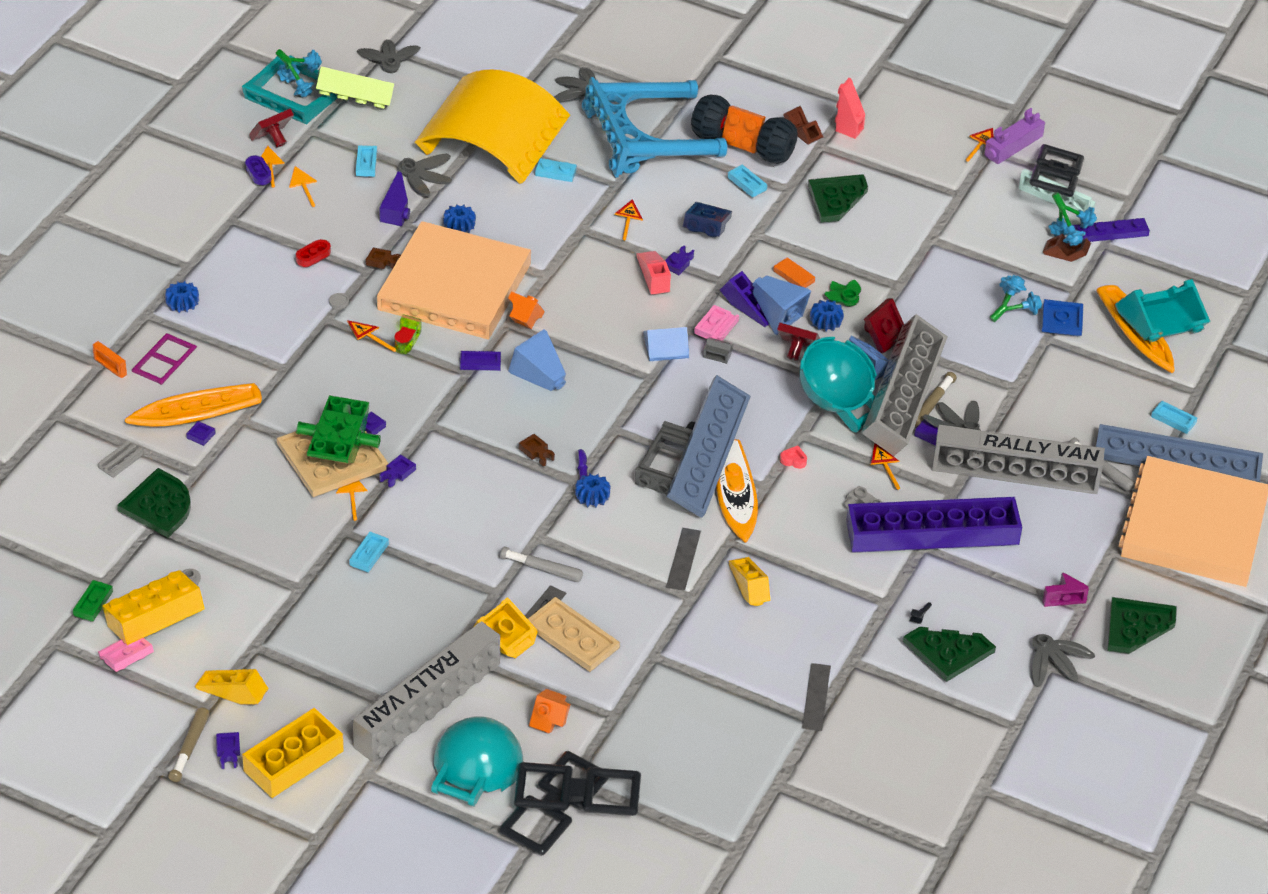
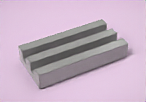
(118, 457)

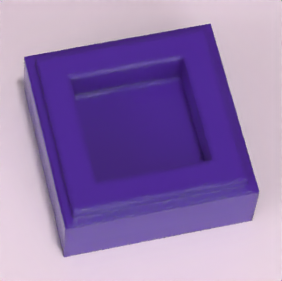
(200, 433)

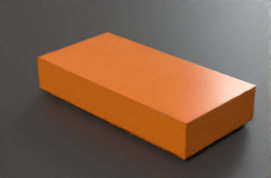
(794, 273)
(109, 359)

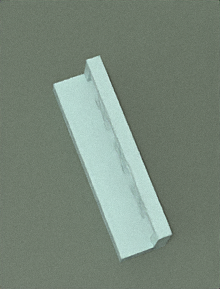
(1077, 201)

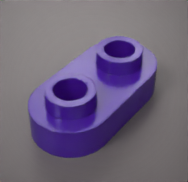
(258, 170)

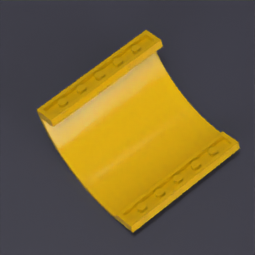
(501, 115)

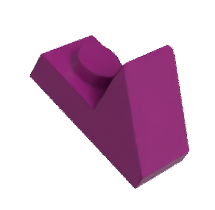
(1068, 592)

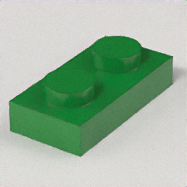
(92, 600)

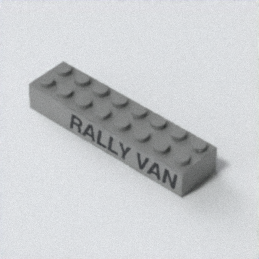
(904, 385)
(1018, 459)
(426, 692)

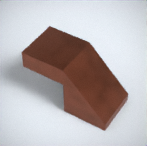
(807, 131)
(1057, 248)

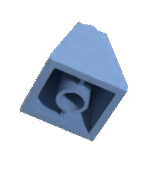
(780, 300)
(538, 362)

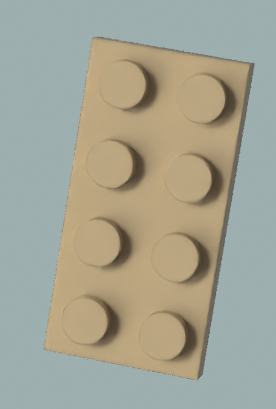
(573, 634)

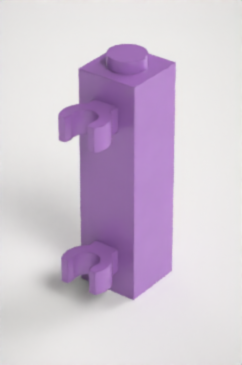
(1015, 137)

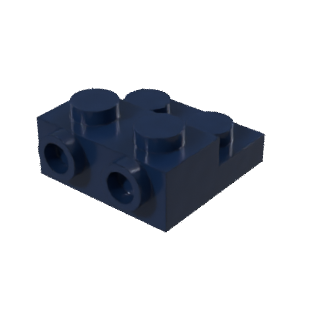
(706, 219)

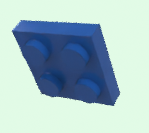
(1062, 317)

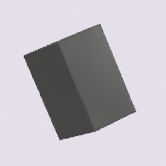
(718, 350)

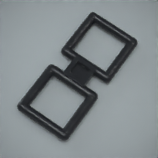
(1057, 169)
(577, 789)
(553, 794)

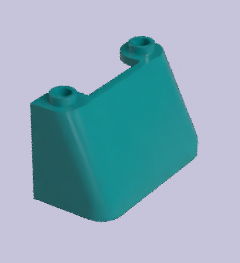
(1164, 312)

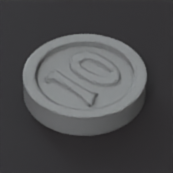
(339, 301)

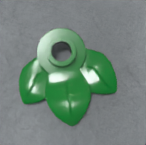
(847, 295)

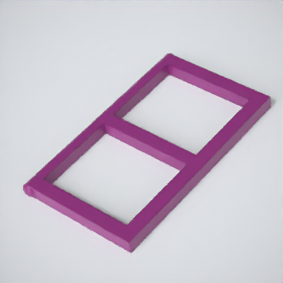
(152, 353)

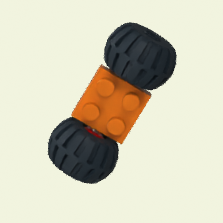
(743, 129)

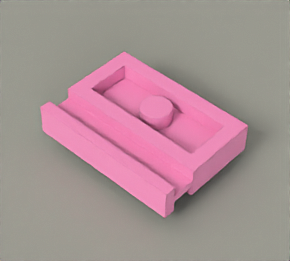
(716, 323)
(121, 655)

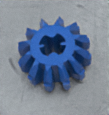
(459, 218)
(182, 296)
(826, 315)
(592, 490)

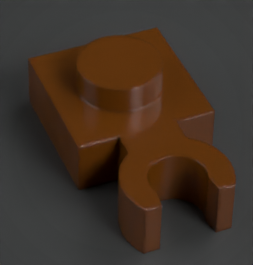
(381, 258)
(536, 447)

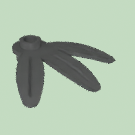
(390, 59)
(579, 84)
(418, 171)
(971, 417)
(1047, 647)

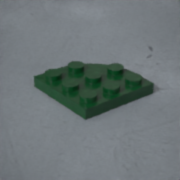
(158, 503)

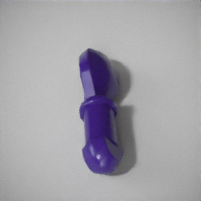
(582, 468)

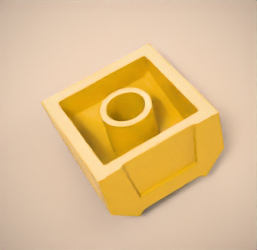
(514, 628)

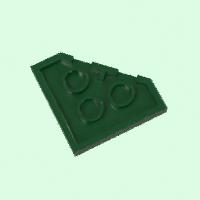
(836, 195)
(1137, 623)
(948, 650)

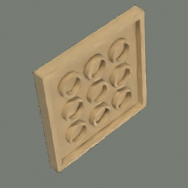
(327, 475)

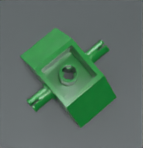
(339, 430)

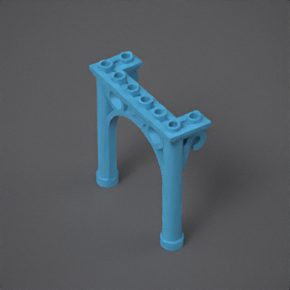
(643, 147)

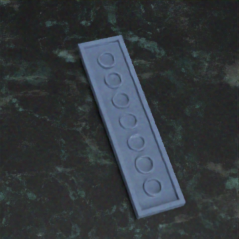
(708, 446)
(1134, 446)

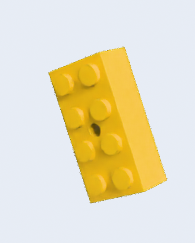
(153, 607)
(293, 752)

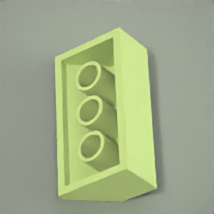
(354, 86)

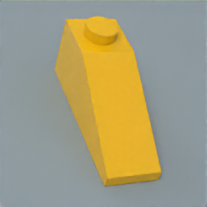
(750, 580)
(238, 686)

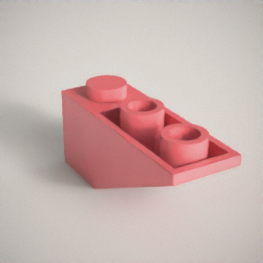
(850, 113)
(655, 272)

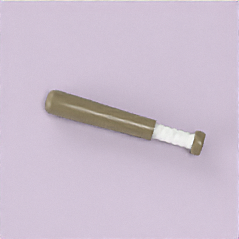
(935, 396)
(193, 734)

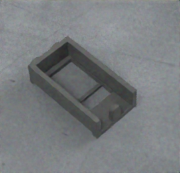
(654, 478)

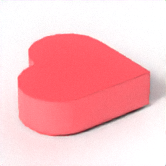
(794, 457)

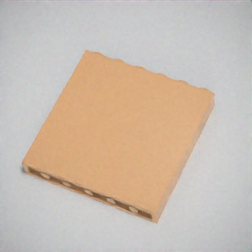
(454, 279)
(1194, 520)

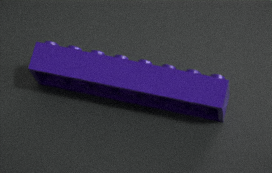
(933, 524)

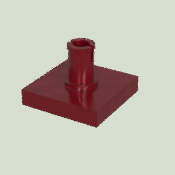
(272, 126)
(884, 325)
(797, 337)

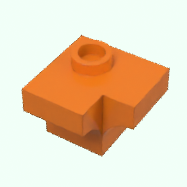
(525, 310)
(549, 710)

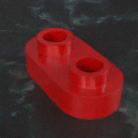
(313, 253)

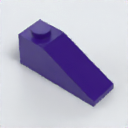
(394, 207)
(740, 295)

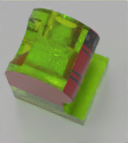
(408, 334)

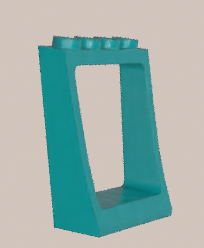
(254, 92)

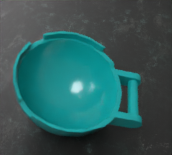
(838, 378)
(476, 757)

